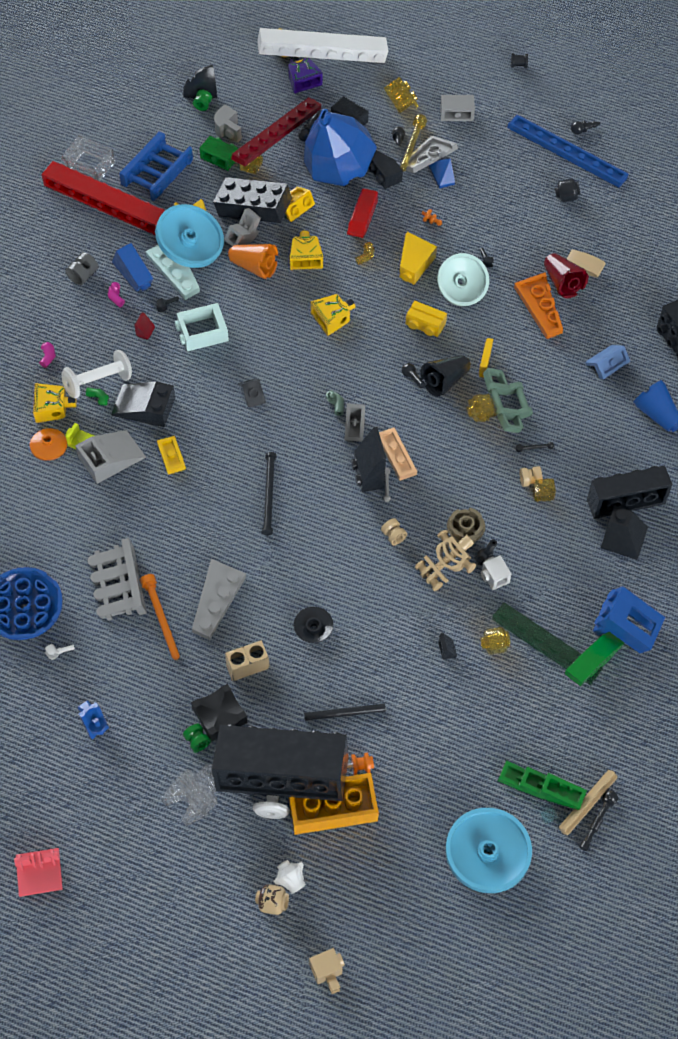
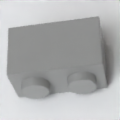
(457, 107)

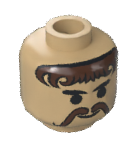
(272, 899)

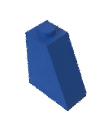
(132, 268)

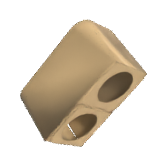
(245, 669)

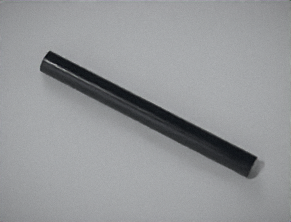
(344, 712)

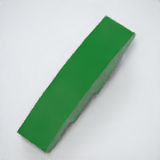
(593, 658)
(542, 786)

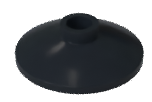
(313, 617)

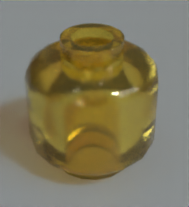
(495, 640)

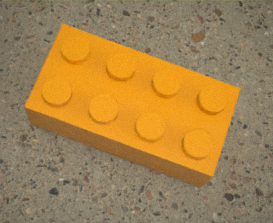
(357, 807)

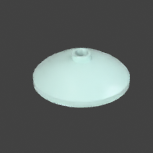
(471, 272)

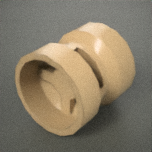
(528, 476)
(393, 531)

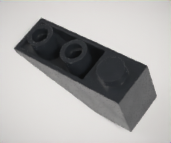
(385, 170)

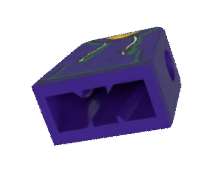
(304, 74)

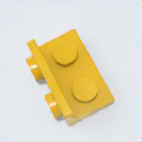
(300, 203)

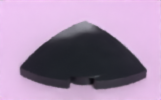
(203, 80)

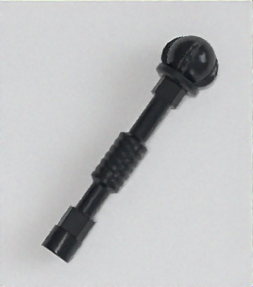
(609, 799)

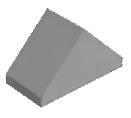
(355, 422)

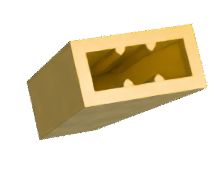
(416, 258)

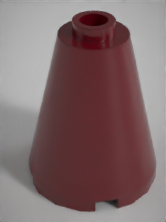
(565, 275)

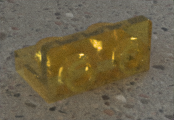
(400, 94)

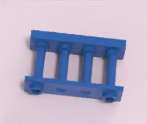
(150, 153)

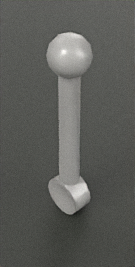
(387, 498)

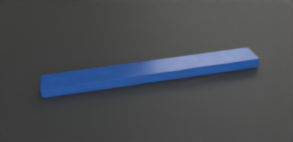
(568, 151)

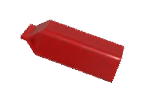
(363, 213)

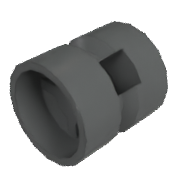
(82, 268)

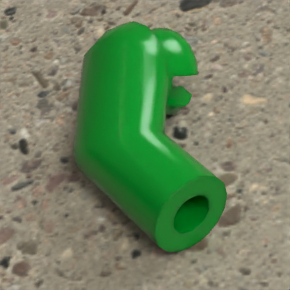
(98, 393)

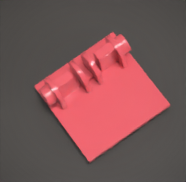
(38, 872)

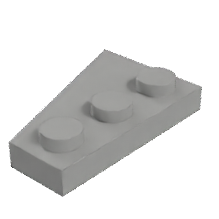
(429, 152)

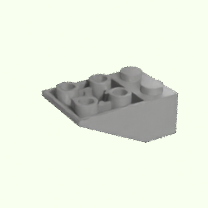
(108, 454)

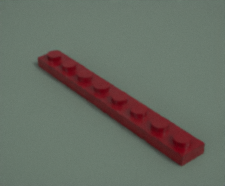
(276, 132)

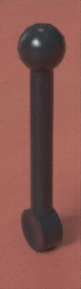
(519, 448)

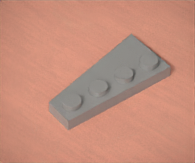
(216, 597)

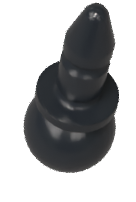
(579, 127)
(303, 133)
(398, 134)

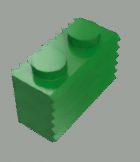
(217, 152)

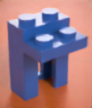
(614, 619)

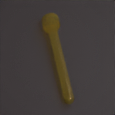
(419, 123)

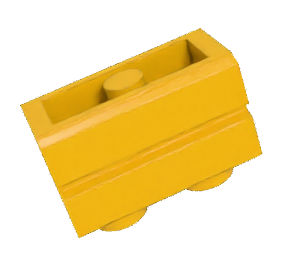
(426, 319)

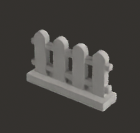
(123, 588)

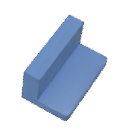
(609, 360)

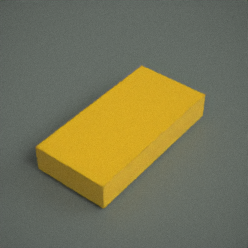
(486, 356)

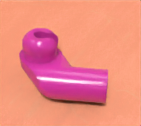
(113, 294)
(49, 352)

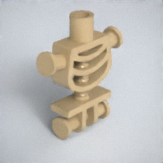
(461, 547)

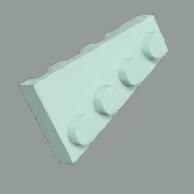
(178, 275)

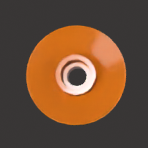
(48, 450)

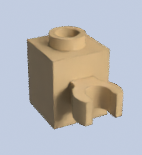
(327, 967)

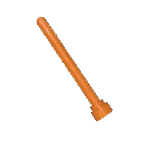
(149, 583)

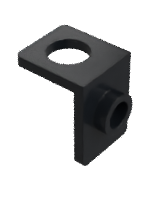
(253, 392)

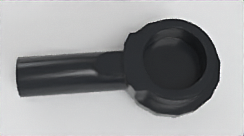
(486, 553)

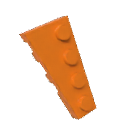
(539, 302)

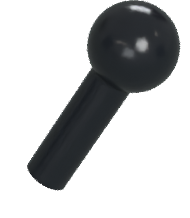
(410, 371)

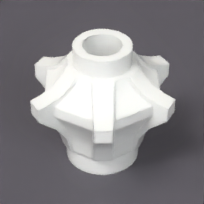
(290, 876)

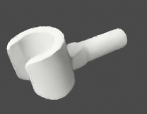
(52, 653)

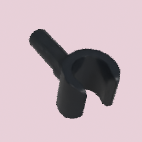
(487, 261)
(162, 303)

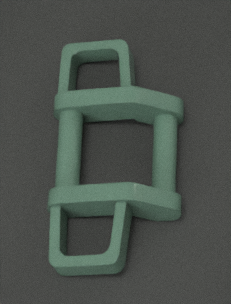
(504, 389)

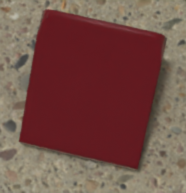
(144, 327)

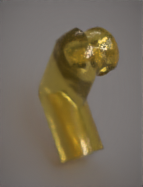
(367, 254)

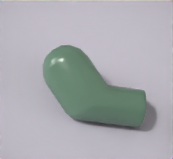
(337, 401)

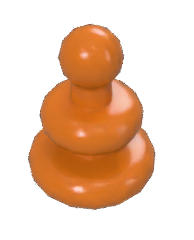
(432, 218)

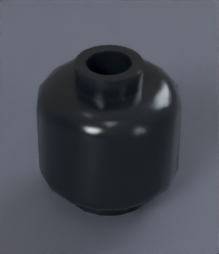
(568, 190)

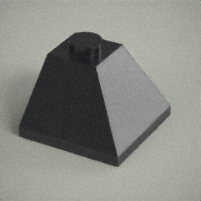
(624, 533)

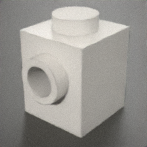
(495, 572)

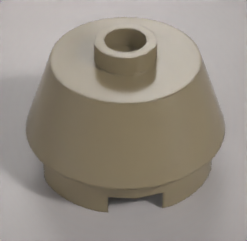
(465, 523)

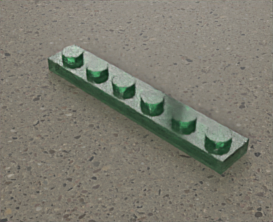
(538, 638)

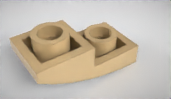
(590, 263)

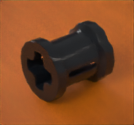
(519, 60)

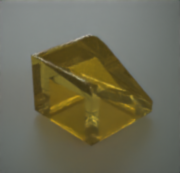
(544, 490)

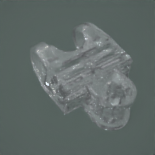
(196, 791)

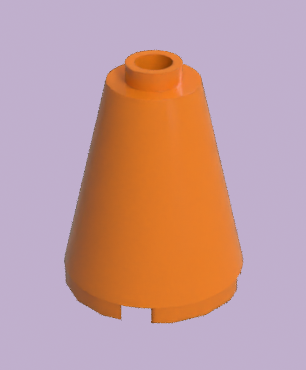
(255, 258)

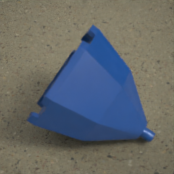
(338, 149)

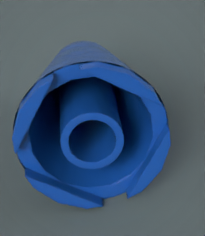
(659, 406)

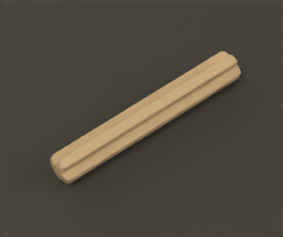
(588, 802)

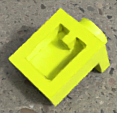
(75, 436)

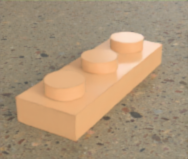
(397, 454)

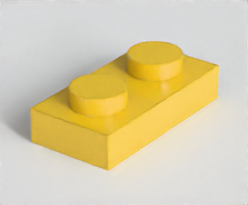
(171, 455)

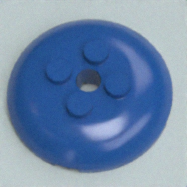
(40, 595)

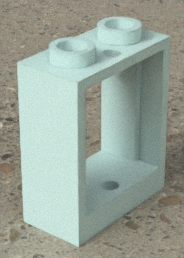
(203, 339)

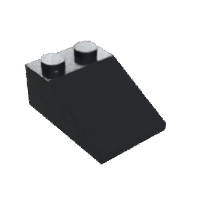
(145, 402)
(370, 462)

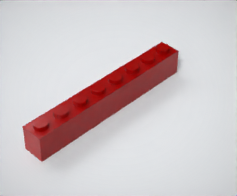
(102, 197)

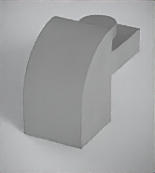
(226, 123)
(245, 231)

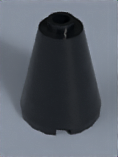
(444, 373)

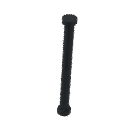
(270, 457)

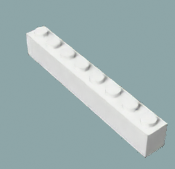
(322, 45)

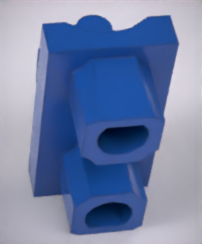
(92, 719)

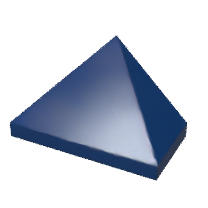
(443, 172)

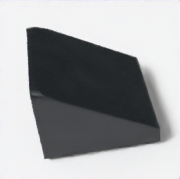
(446, 647)

